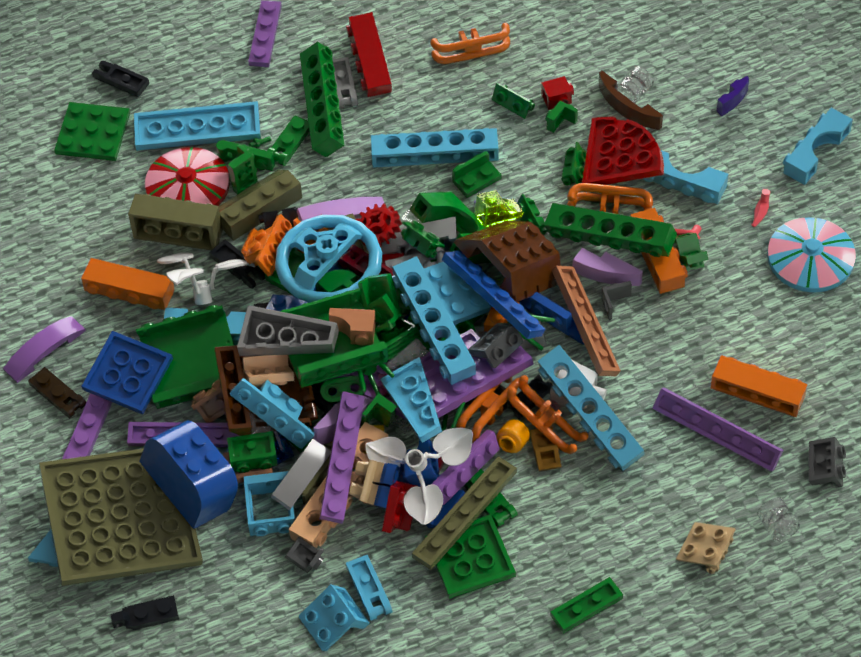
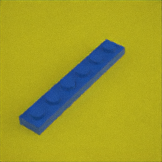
(493, 294)

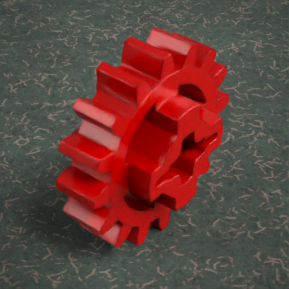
(379, 222)

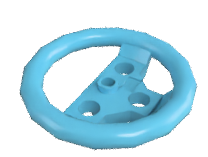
(323, 253)

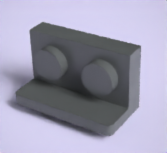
(497, 344)
(826, 461)

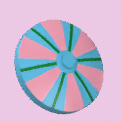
(811, 254)

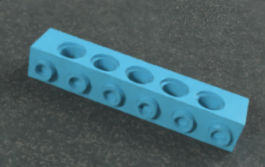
(433, 147)
(413, 273)
(559, 360)

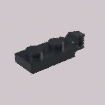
(146, 614)

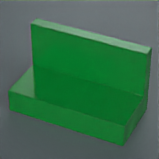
(380, 409)

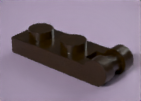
(56, 392)

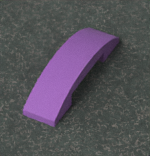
(41, 345)

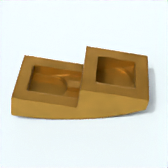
(545, 451)

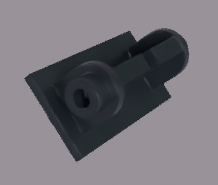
(269, 217)
(539, 387)

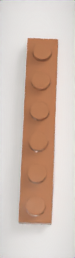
(586, 321)

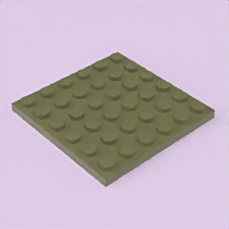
(113, 519)

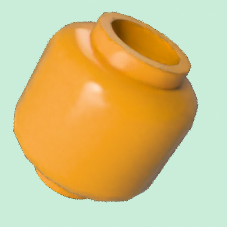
(513, 436)

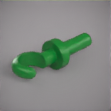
(256, 143)

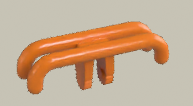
(471, 47)
(609, 194)
(489, 404)
(545, 417)

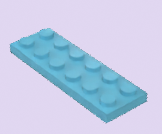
(196, 125)

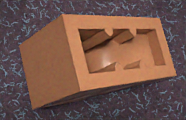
(355, 323)

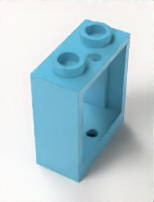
(260, 485)

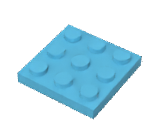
(456, 295)

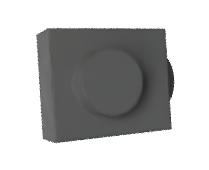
(305, 555)

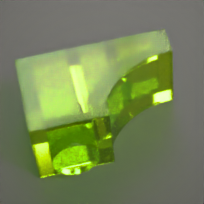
(493, 209)

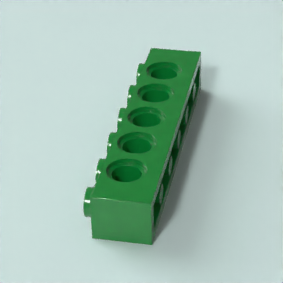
(321, 99)
(601, 222)

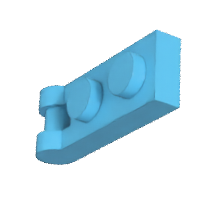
(368, 587)

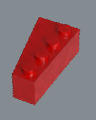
(369, 55)

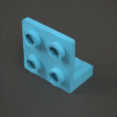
(332, 616)

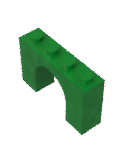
(446, 205)

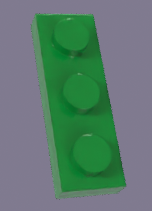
(586, 605)

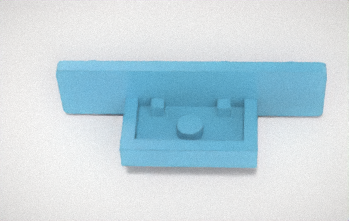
(275, 409)

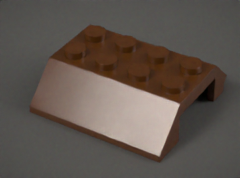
(518, 253)
(237, 415)

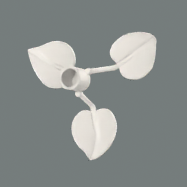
(201, 289)
(425, 501)

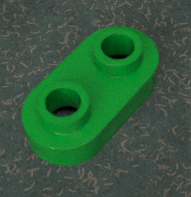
(340, 384)

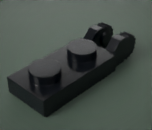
(121, 78)
(226, 251)

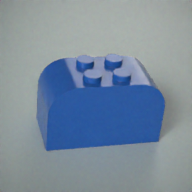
(191, 472)

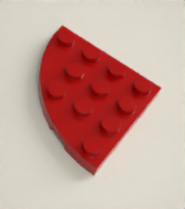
(620, 152)

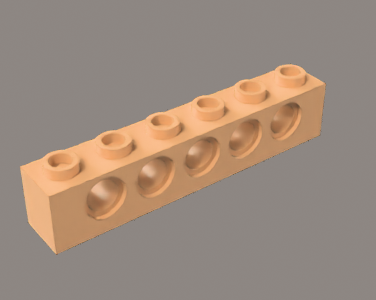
(302, 525)

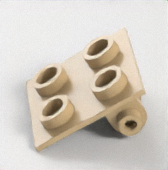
(706, 545)

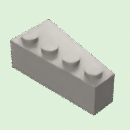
(443, 228)
(284, 334)

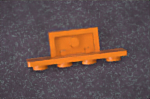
(265, 244)

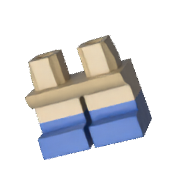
(374, 474)

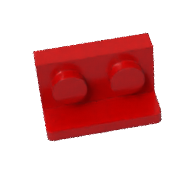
(396, 514)

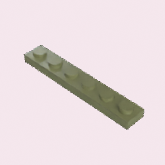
(464, 513)

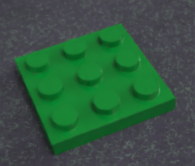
(92, 131)
(475, 560)

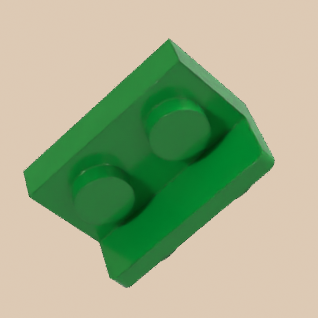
(242, 170)
(475, 174)
(252, 452)

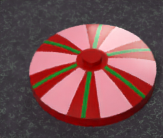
(189, 175)

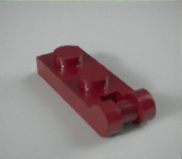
(360, 263)

